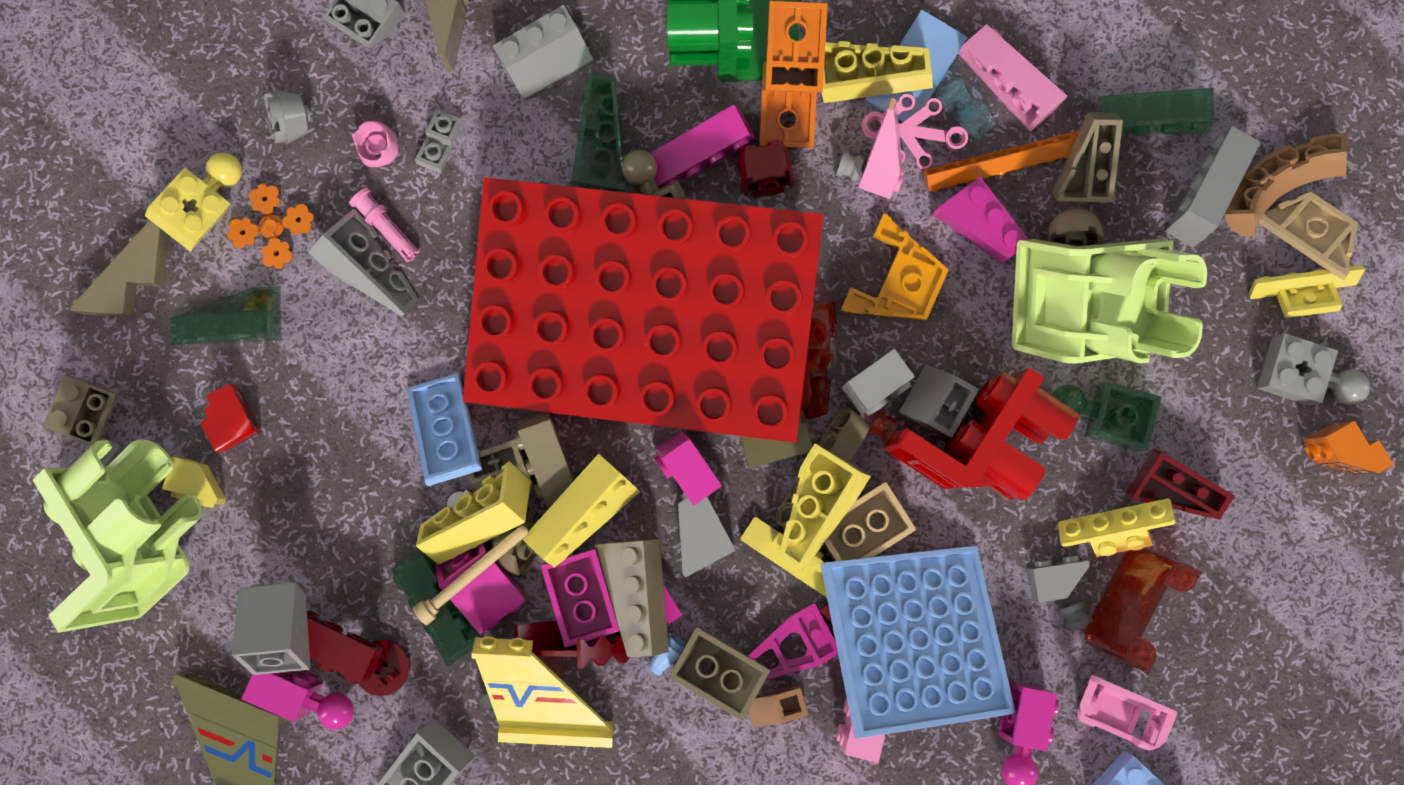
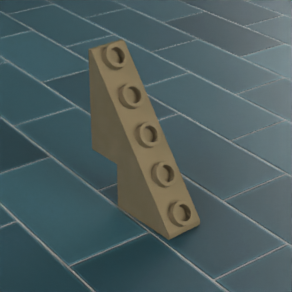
(136, 265)

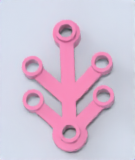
(910, 130)

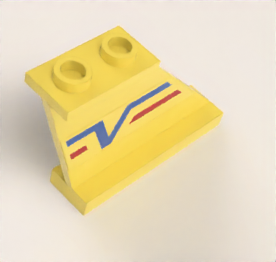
(533, 700)

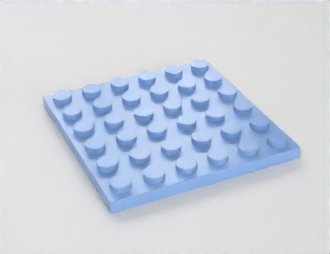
(916, 641)

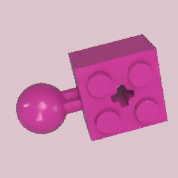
(295, 695)
(1028, 730)

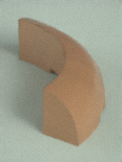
(1281, 173)

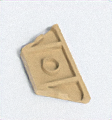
(1315, 230)

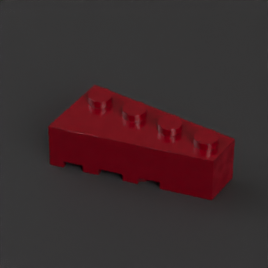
(344, 653)

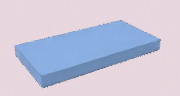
(943, 48)
(443, 429)

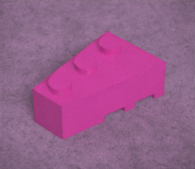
(682, 460)

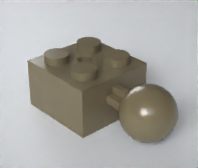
(640, 169)

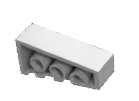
(1213, 187)

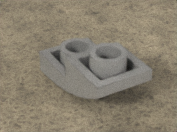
(439, 141)

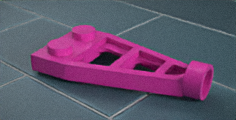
(815, 635)

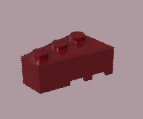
(1188, 491)

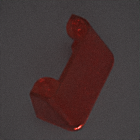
(1130, 603)

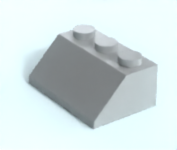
(543, 52)

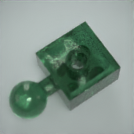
(1104, 421)

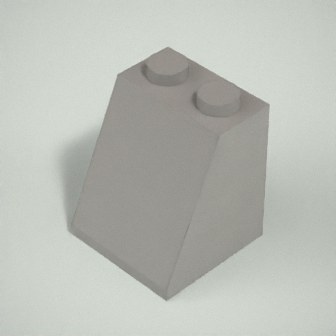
(701, 535)
(271, 629)

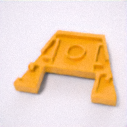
(910, 283)

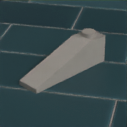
(356, 258)

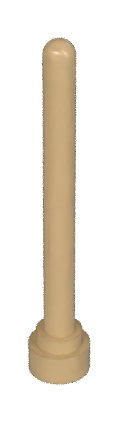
(427, 610)

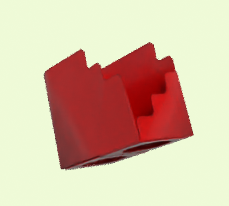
(226, 420)

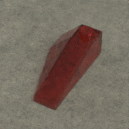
(817, 384)

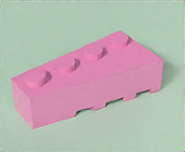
(1011, 77)

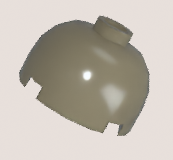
(1076, 228)
(520, 557)

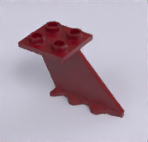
(550, 649)

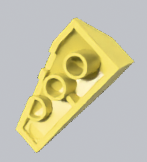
(822, 499)

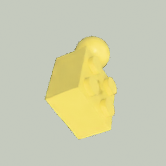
(201, 196)

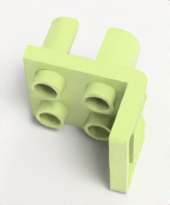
(1103, 300)
(117, 532)

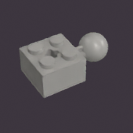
(1313, 374)

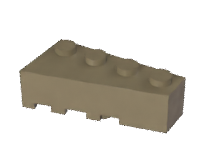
(637, 594)

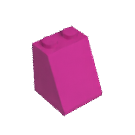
(488, 595)

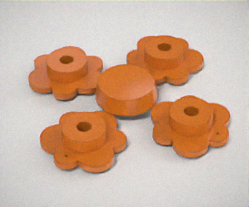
(270, 226)

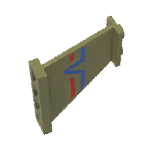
(233, 734)

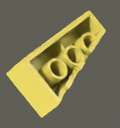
(580, 511)
(477, 516)

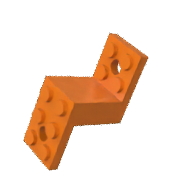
(792, 72)

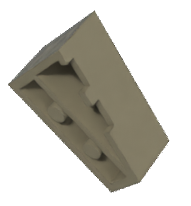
(1093, 161)
(545, 455)

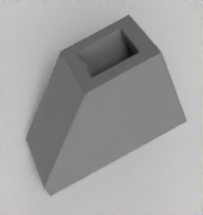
(1056, 580)

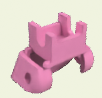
(1119, 710)

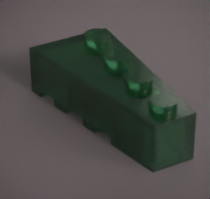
(450, 630)

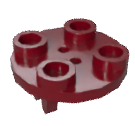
(390, 677)

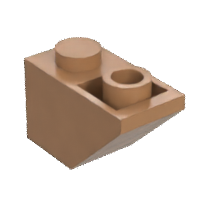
(778, 706)

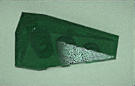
(239, 318)

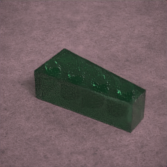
(1162, 112)
(598, 144)

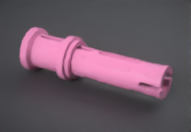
(376, 215)

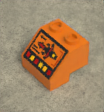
(1346, 449)

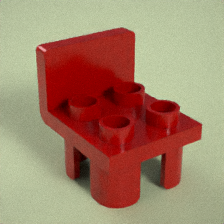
(980, 448)

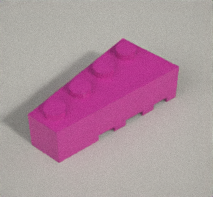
(703, 146)

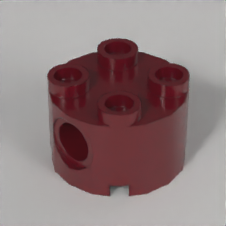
(765, 169)

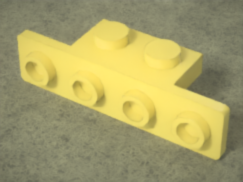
(1305, 292)
(1117, 529)
(768, 543)

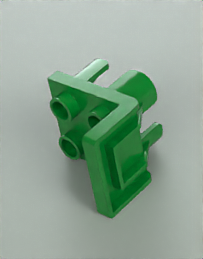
(721, 35)

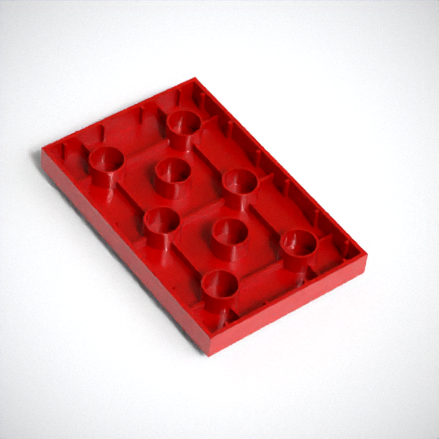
(642, 308)

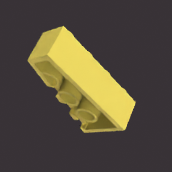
(873, 70)

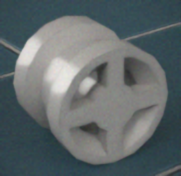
(850, 165)

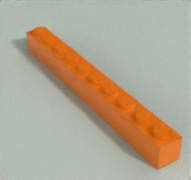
(999, 162)

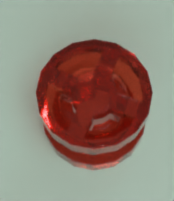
(883, 426)

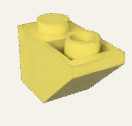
(194, 479)

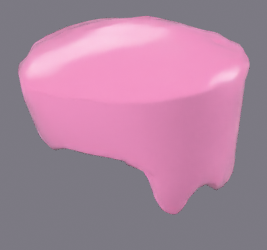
(375, 143)

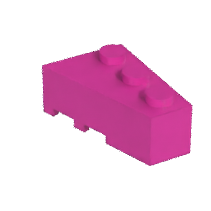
(982, 220)

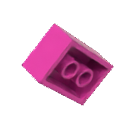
(580, 598)

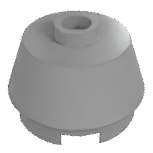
(286, 116)

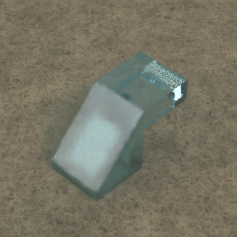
(964, 110)

